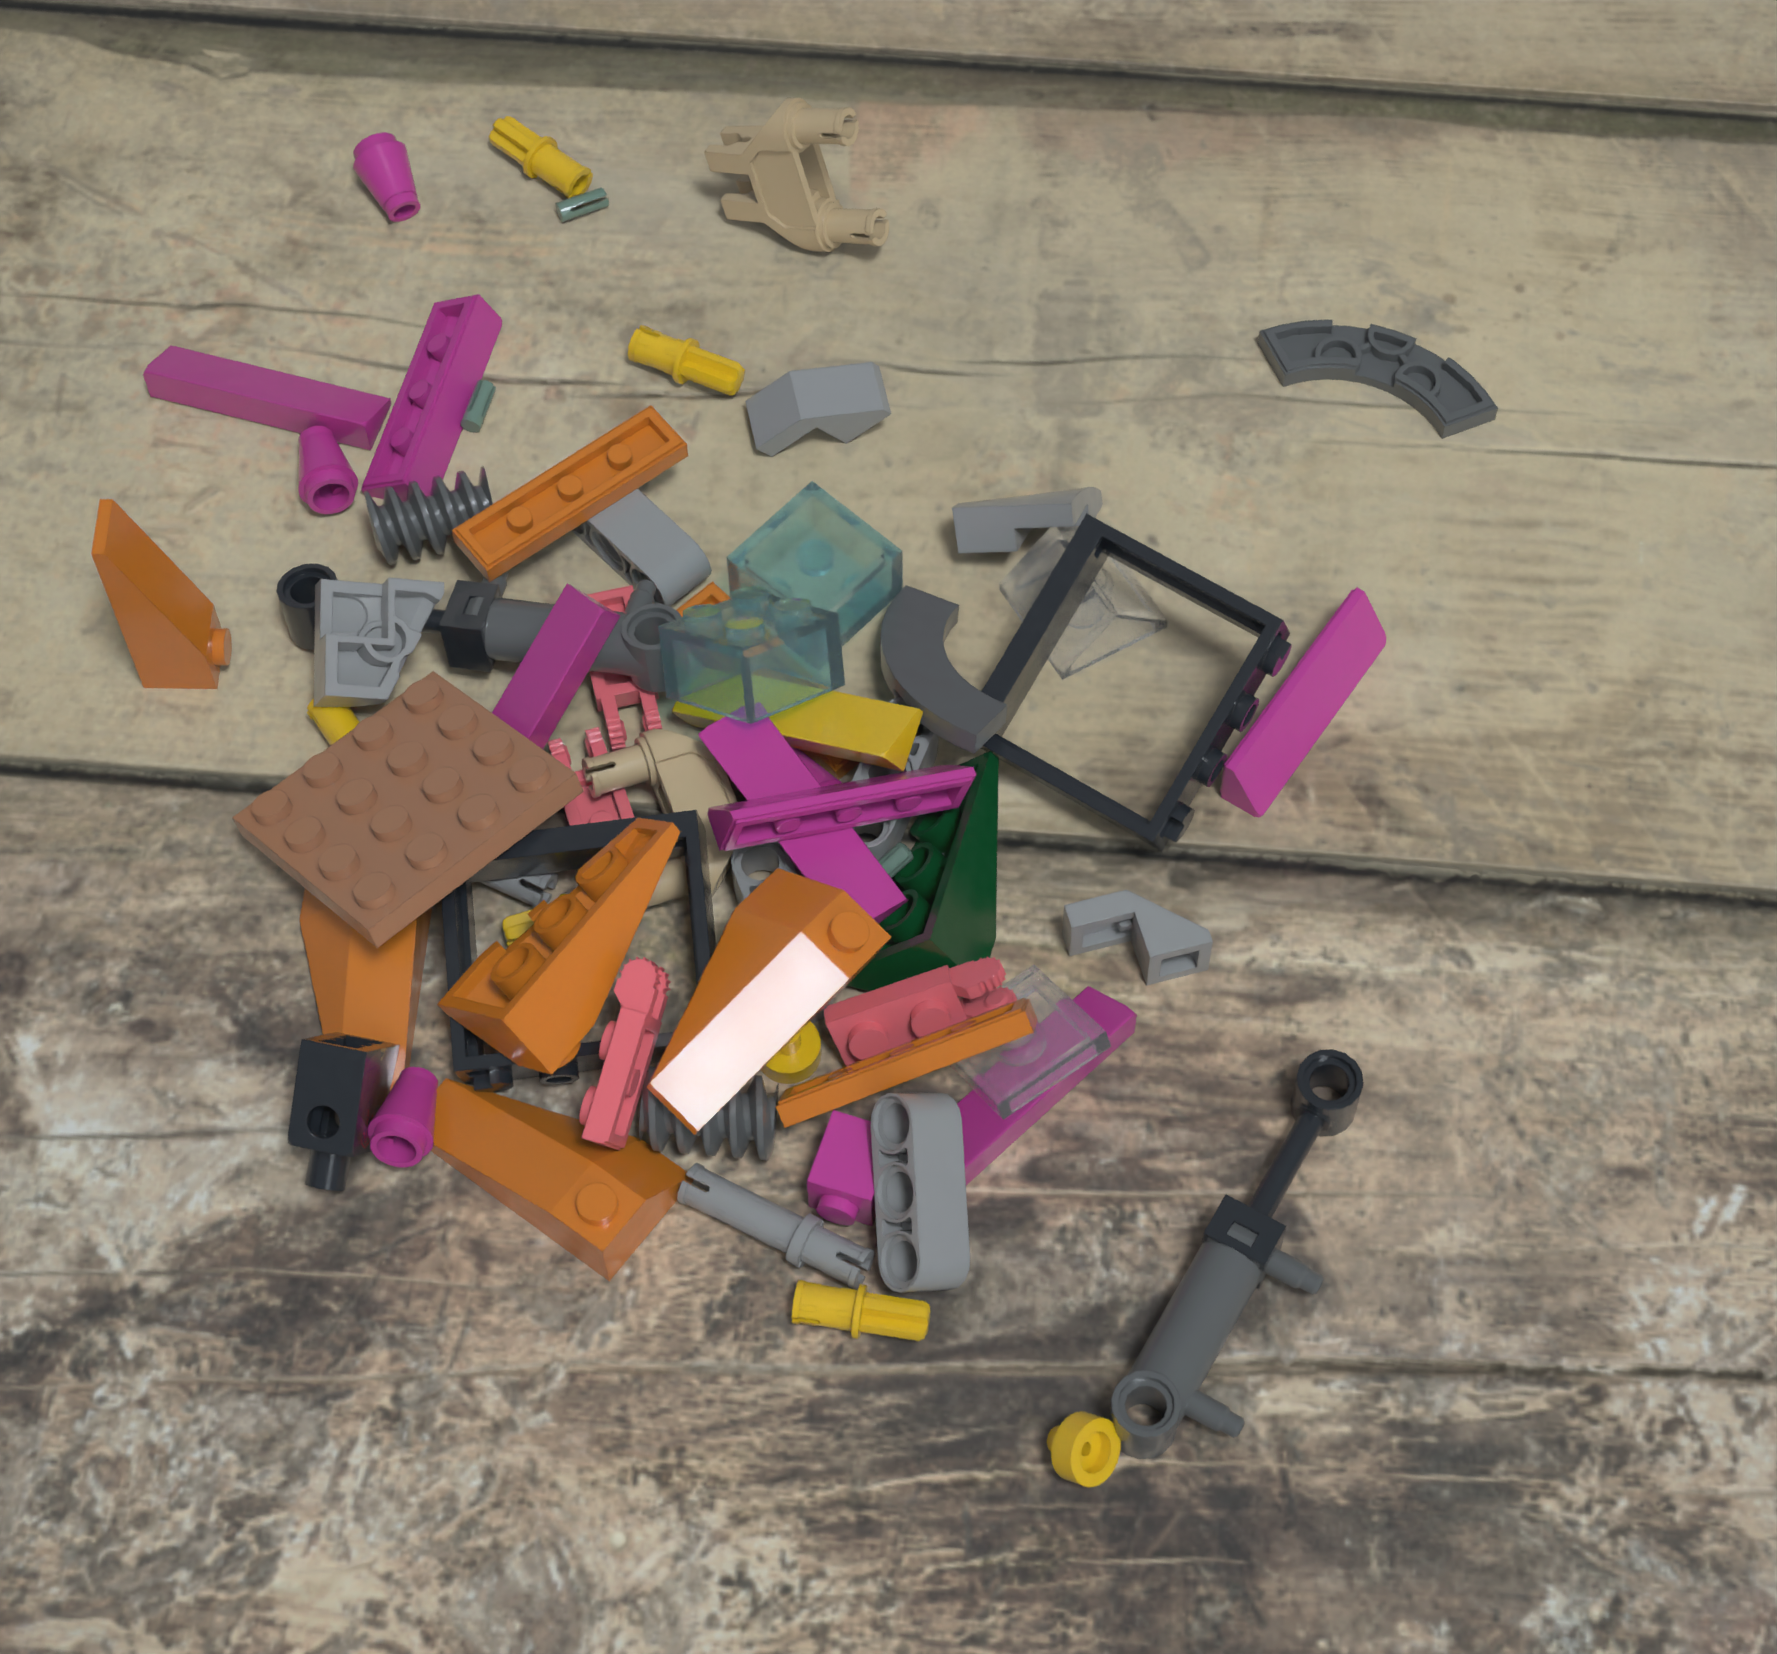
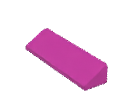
(265, 395)
(434, 396)
(555, 665)
(1303, 706)
(765, 766)
(839, 806)
(989, 1135)

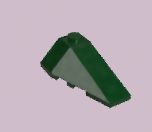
(947, 888)

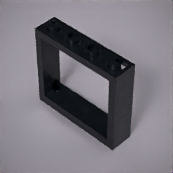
(1048, 621)
(550, 852)

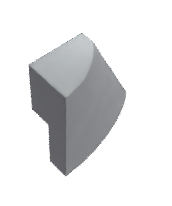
(1006, 522)
(366, 636)

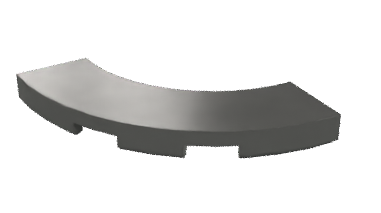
(1381, 359)
(923, 676)

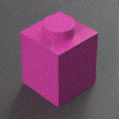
(842, 1172)

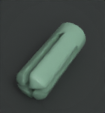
(564, 207)
(478, 406)
(896, 859)

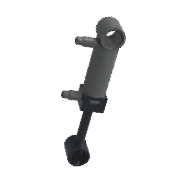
(488, 628)
(1232, 1262)

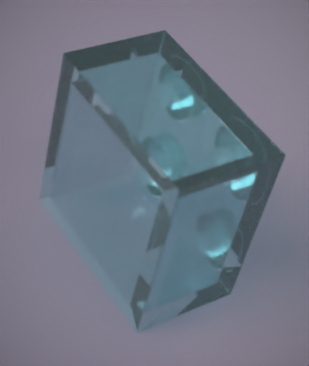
(823, 555)
(751, 654)

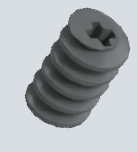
(425, 516)
(742, 1119)

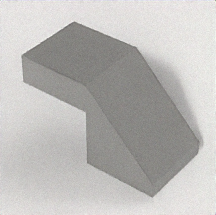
(832, 398)
(1162, 940)

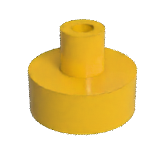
(797, 1059)
(1084, 1448)

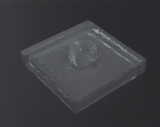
(1034, 1063)

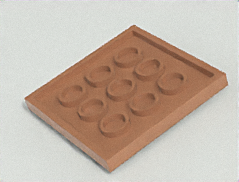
(407, 807)

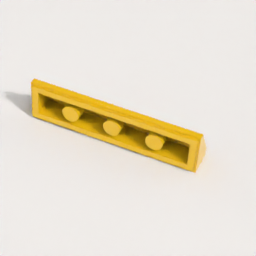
(838, 727)

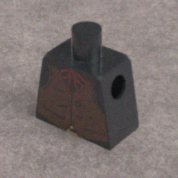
(342, 1077)

